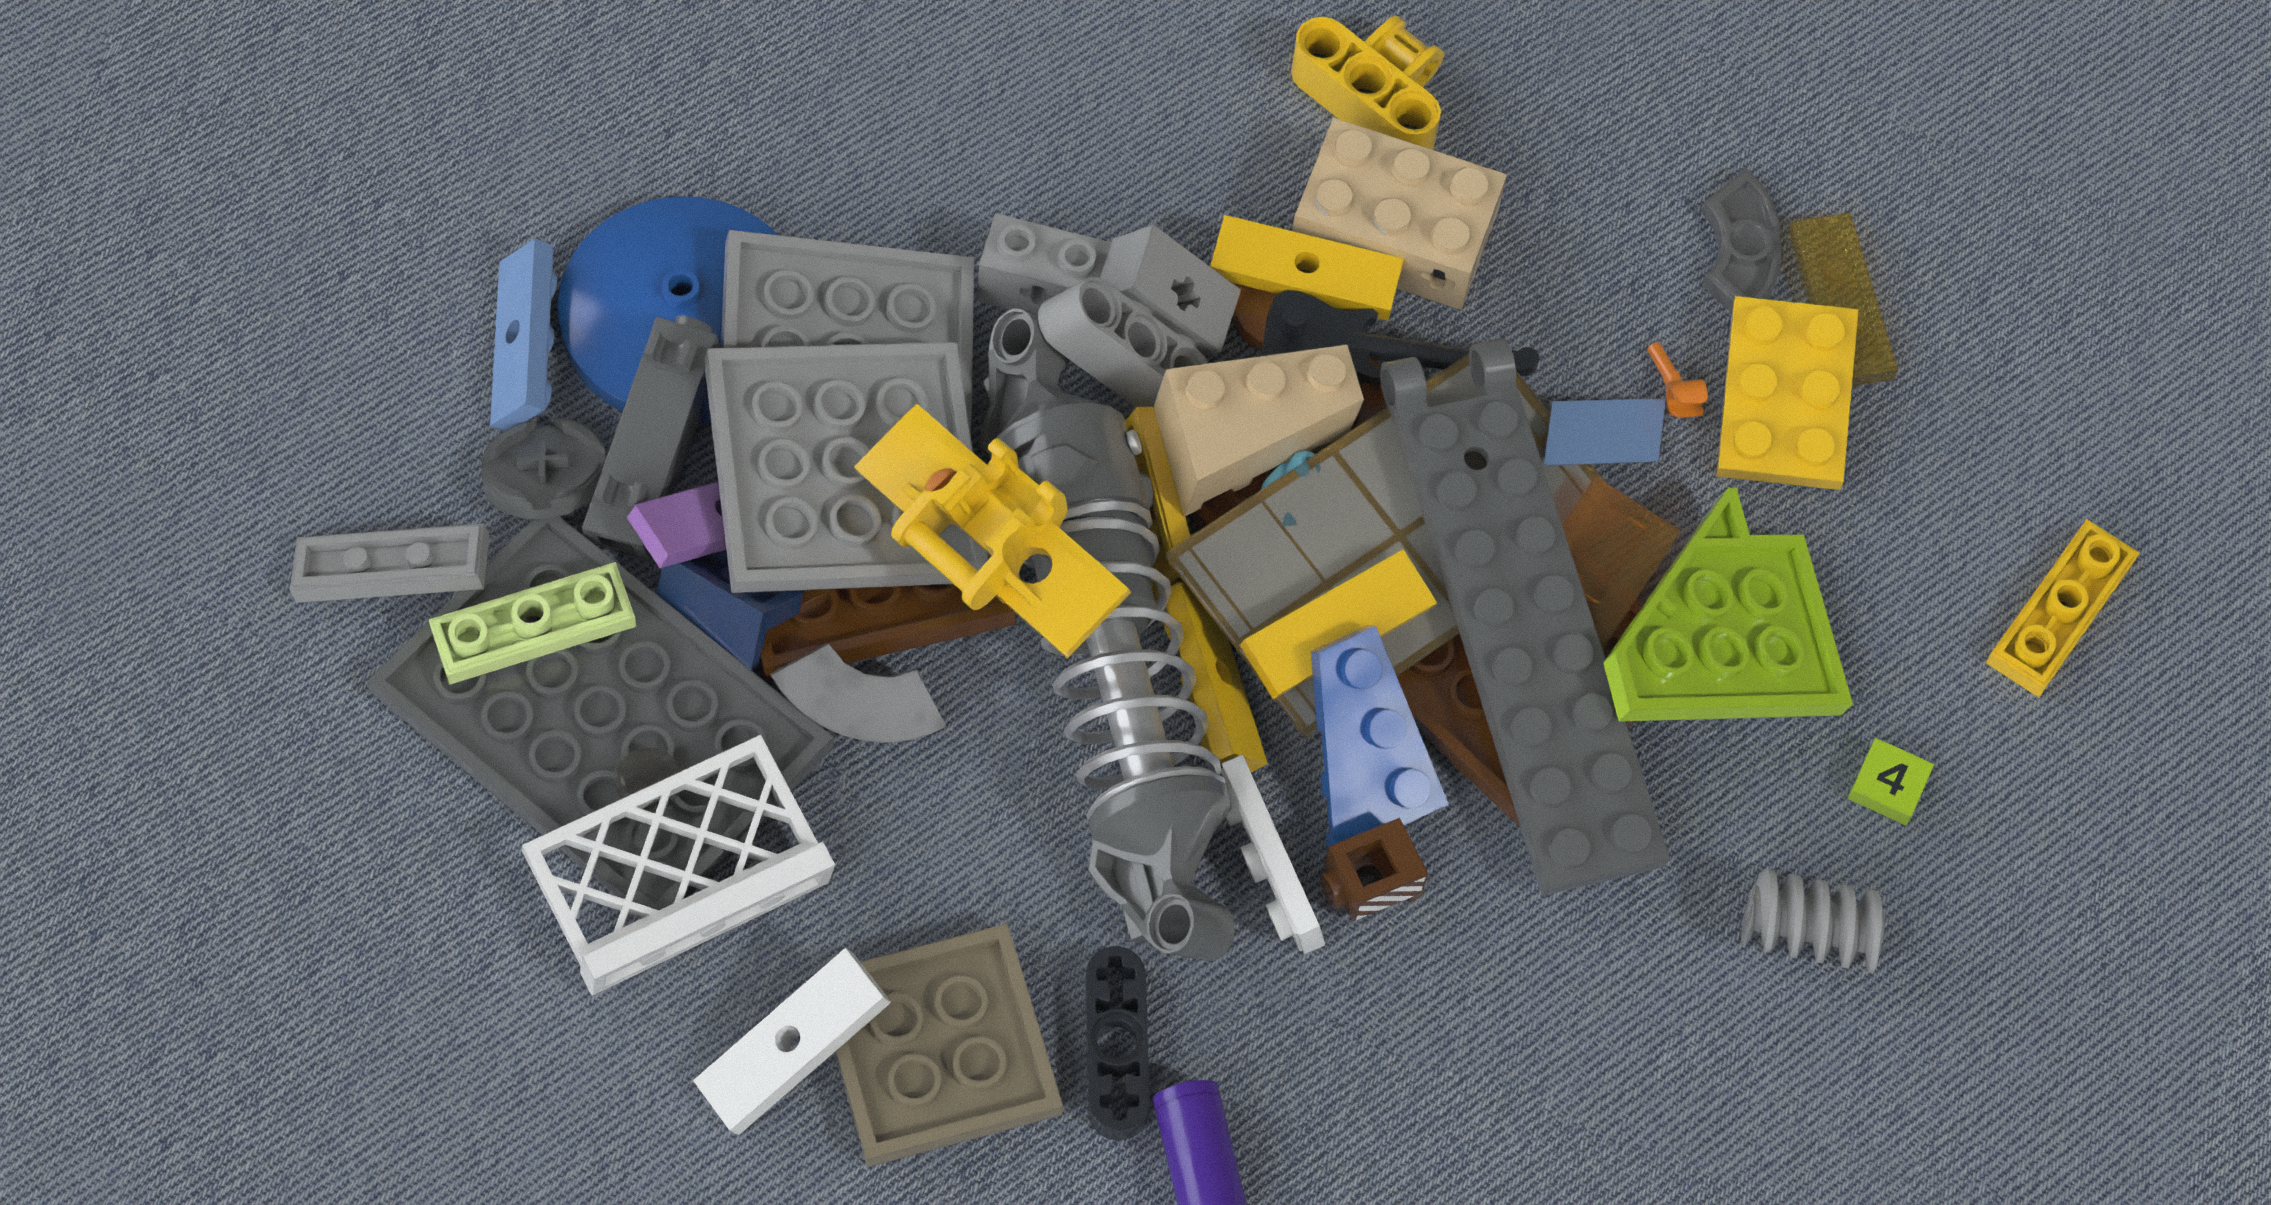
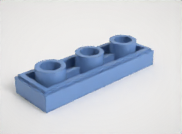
(523, 335)

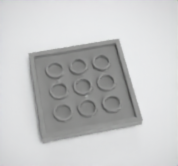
(845, 294)
(787, 451)

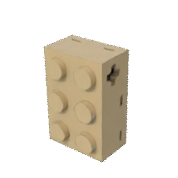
(1405, 205)

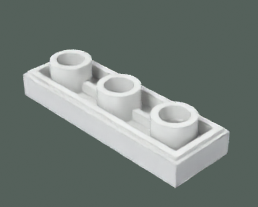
(1269, 859)
(763, 1068)

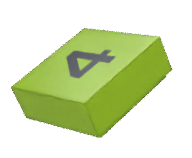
(1890, 781)

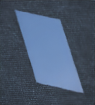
(1604, 431)

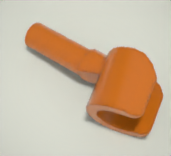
(1682, 397)

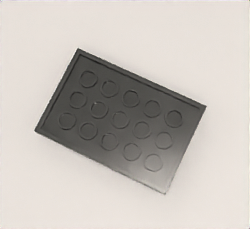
(561, 723)

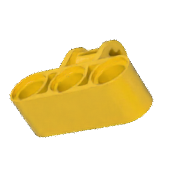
(1387, 63)

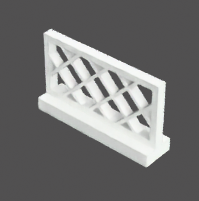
(699, 916)

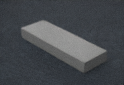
(390, 563)

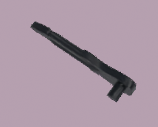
(1307, 323)

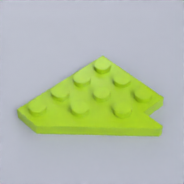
(1730, 632)

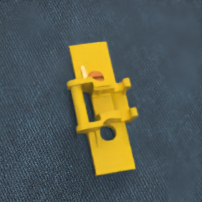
(1005, 513)

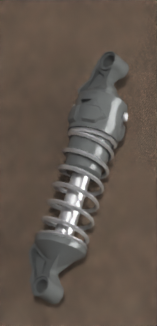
(1154, 815)

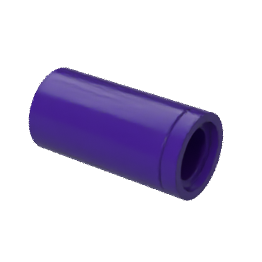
(1198, 1144)

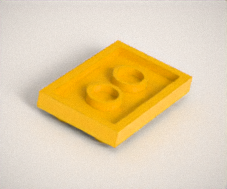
(1787, 393)

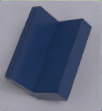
(733, 620)

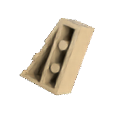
(1251, 415)

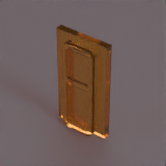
(1614, 551)

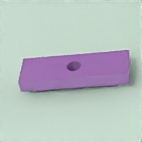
(681, 525)

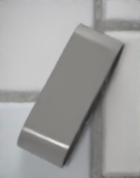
(1114, 340)

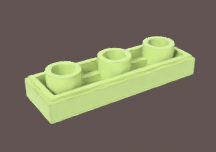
(497, 637)

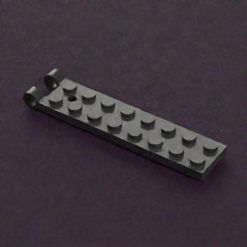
(1525, 626)

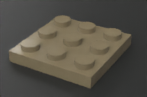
(950, 1050)

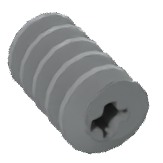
(1815, 919)

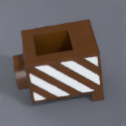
(1379, 852)

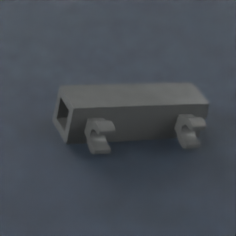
(652, 432)

